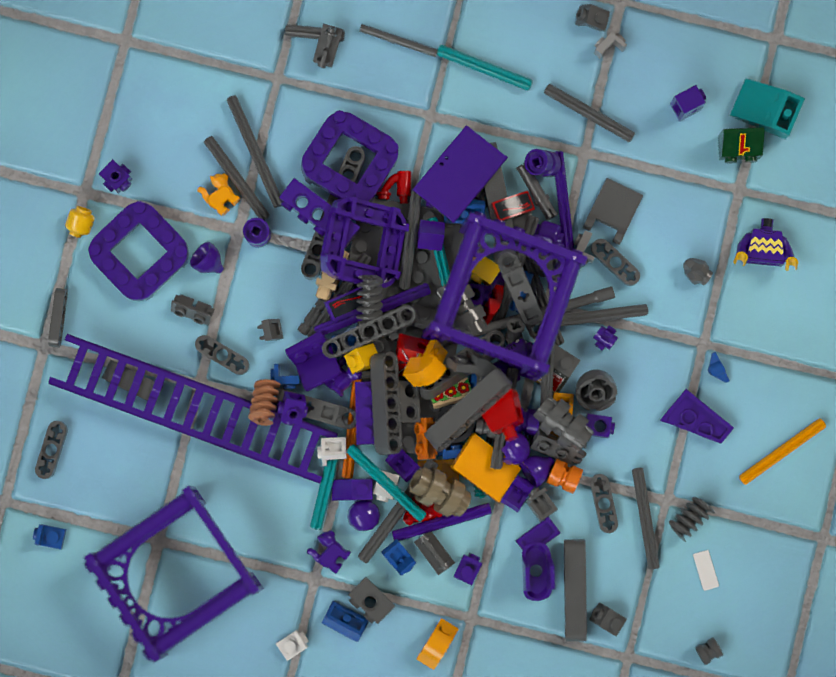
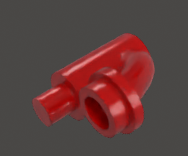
(403, 181)
(430, 513)

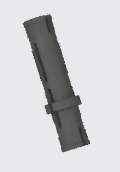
(537, 192)

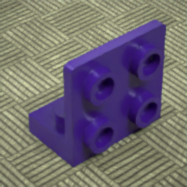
(311, 363)

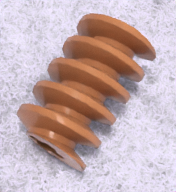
(261, 402)

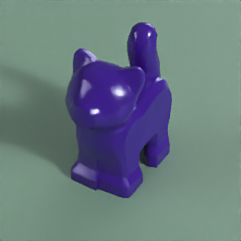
(344, 380)
(332, 552)

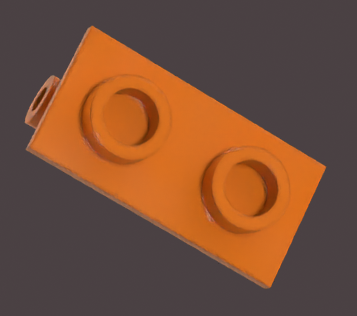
(423, 447)

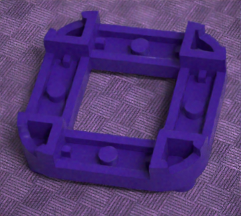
(361, 132)
(336, 233)
(159, 272)

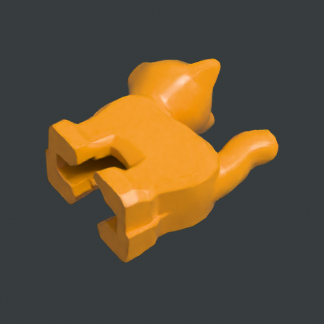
(221, 195)

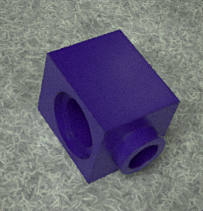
(485, 293)
(609, 425)

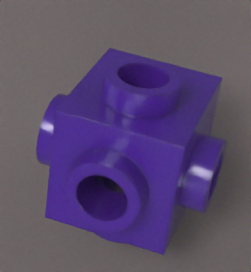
(113, 170)
(292, 408)

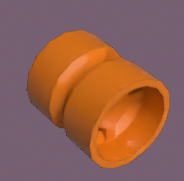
(565, 476)

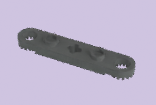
(516, 283)
(324, 411)

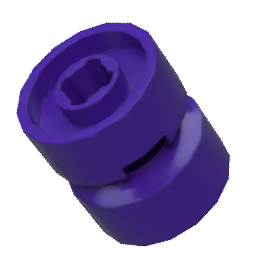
(542, 163)
(257, 232)
(530, 423)

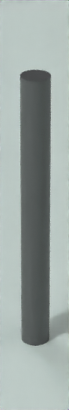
(398, 40)

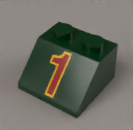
(741, 144)

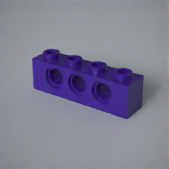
(297, 190)

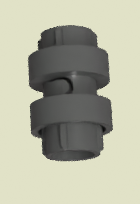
(471, 321)
(556, 418)

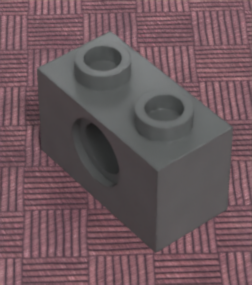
(367, 588)

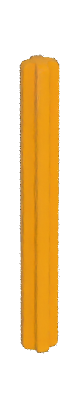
(782, 451)

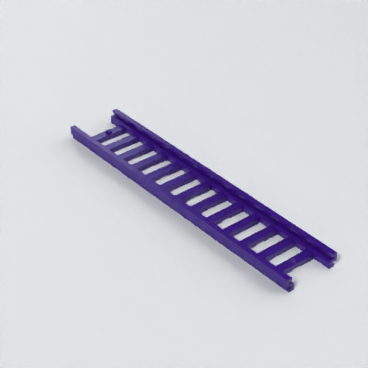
(186, 429)

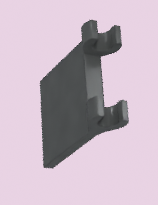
(614, 208)

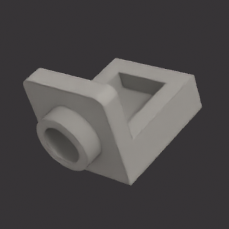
(604, 44)
(581, 243)

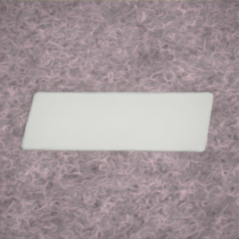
(706, 570)

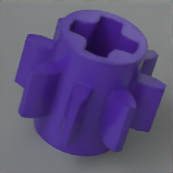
(605, 337)

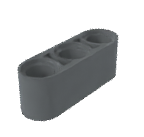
(127, 379)

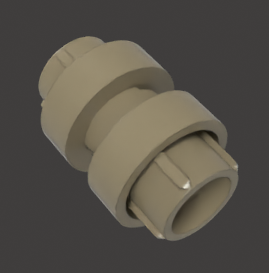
(431, 487)

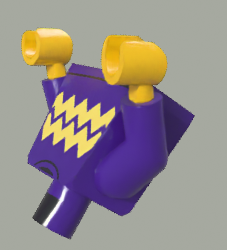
(765, 247)

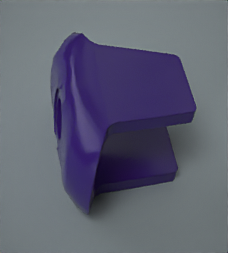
(541, 586)

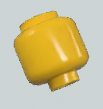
(79, 221)

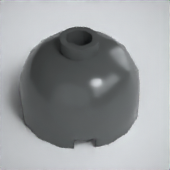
(596, 390)

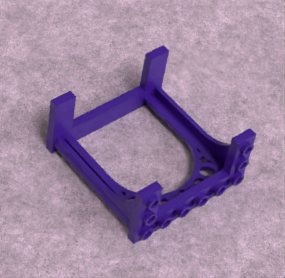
(567, 264)
(100, 562)

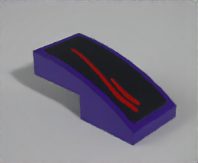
(343, 304)

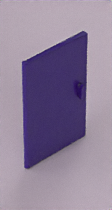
(456, 181)

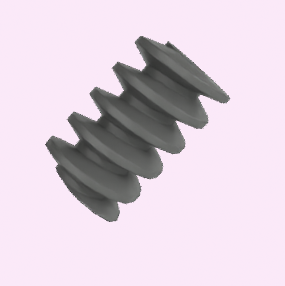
(371, 298)
(690, 517)

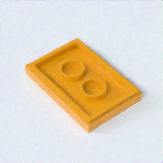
(474, 465)

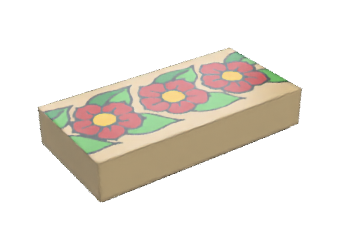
(452, 395)

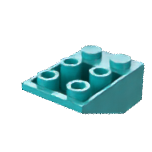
(767, 107)

